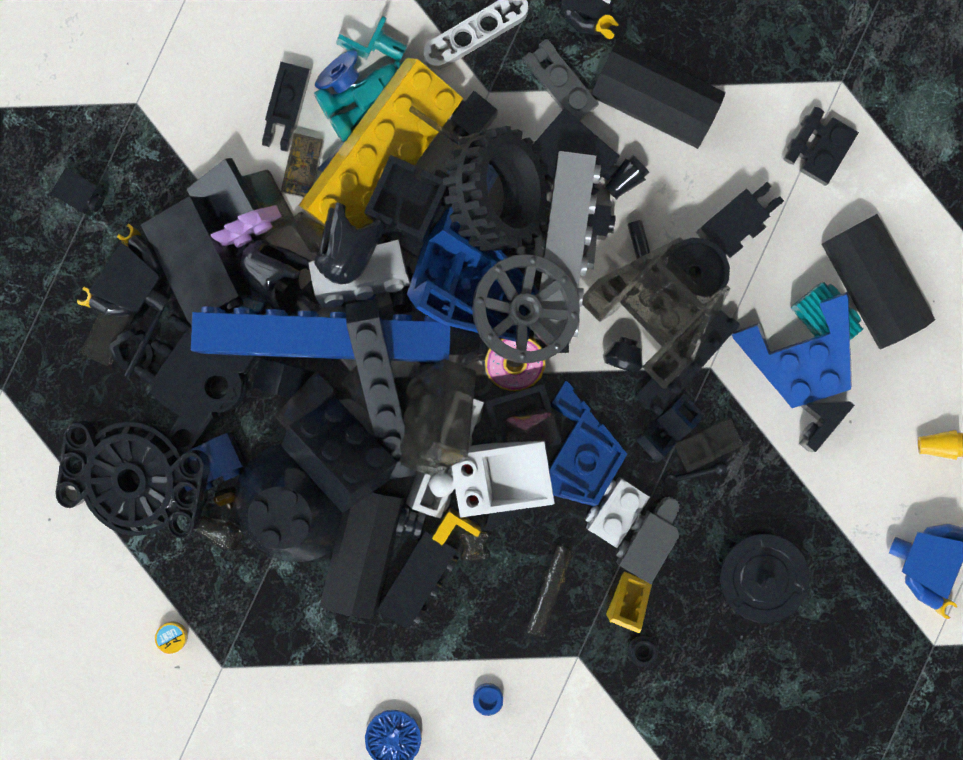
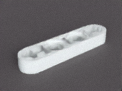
(478, 35)

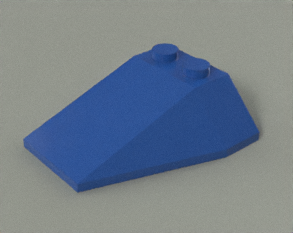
(449, 276)

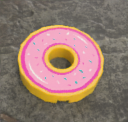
(510, 377)

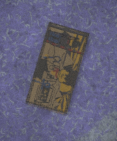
(302, 165)

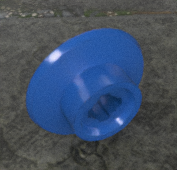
(339, 73)

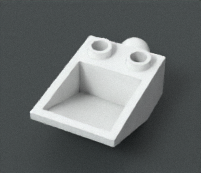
(502, 478)

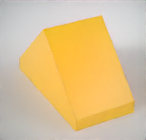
(629, 602)

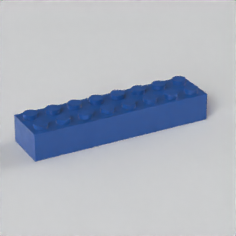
(311, 335)

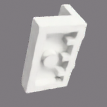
(616, 512)

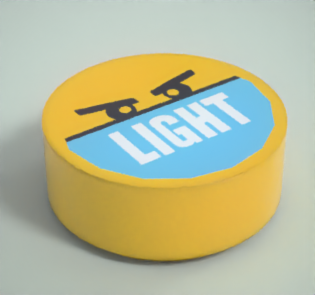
(171, 637)

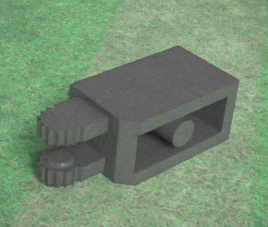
(650, 541)

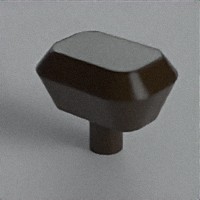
(225, 497)

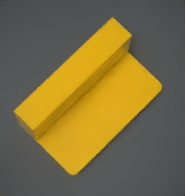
(448, 523)

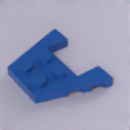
(808, 368)
(588, 454)

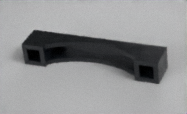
(377, 378)

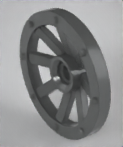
(532, 306)

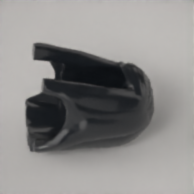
(346, 248)
(272, 273)

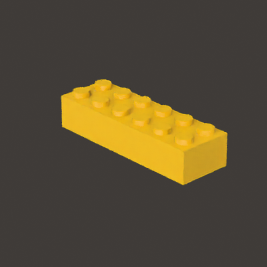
(382, 132)

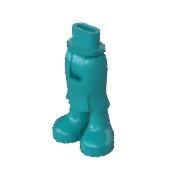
(362, 93)

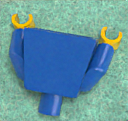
(932, 564)

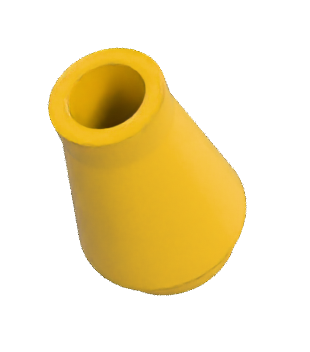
(943, 444)

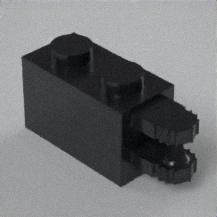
(738, 220)

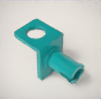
(379, 41)

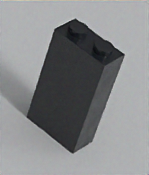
(194, 262)

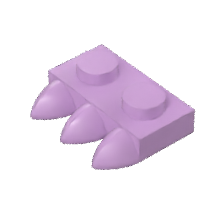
(250, 223)

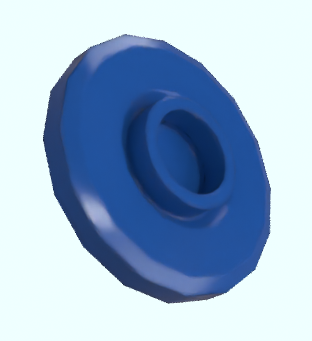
(393, 736)

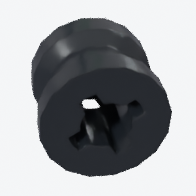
(410, 523)

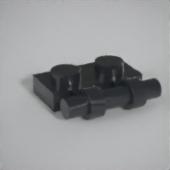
(827, 152)

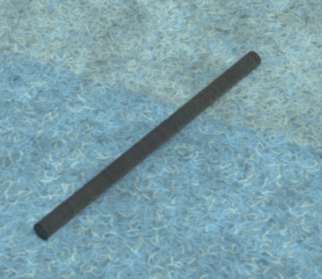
(433, 124)

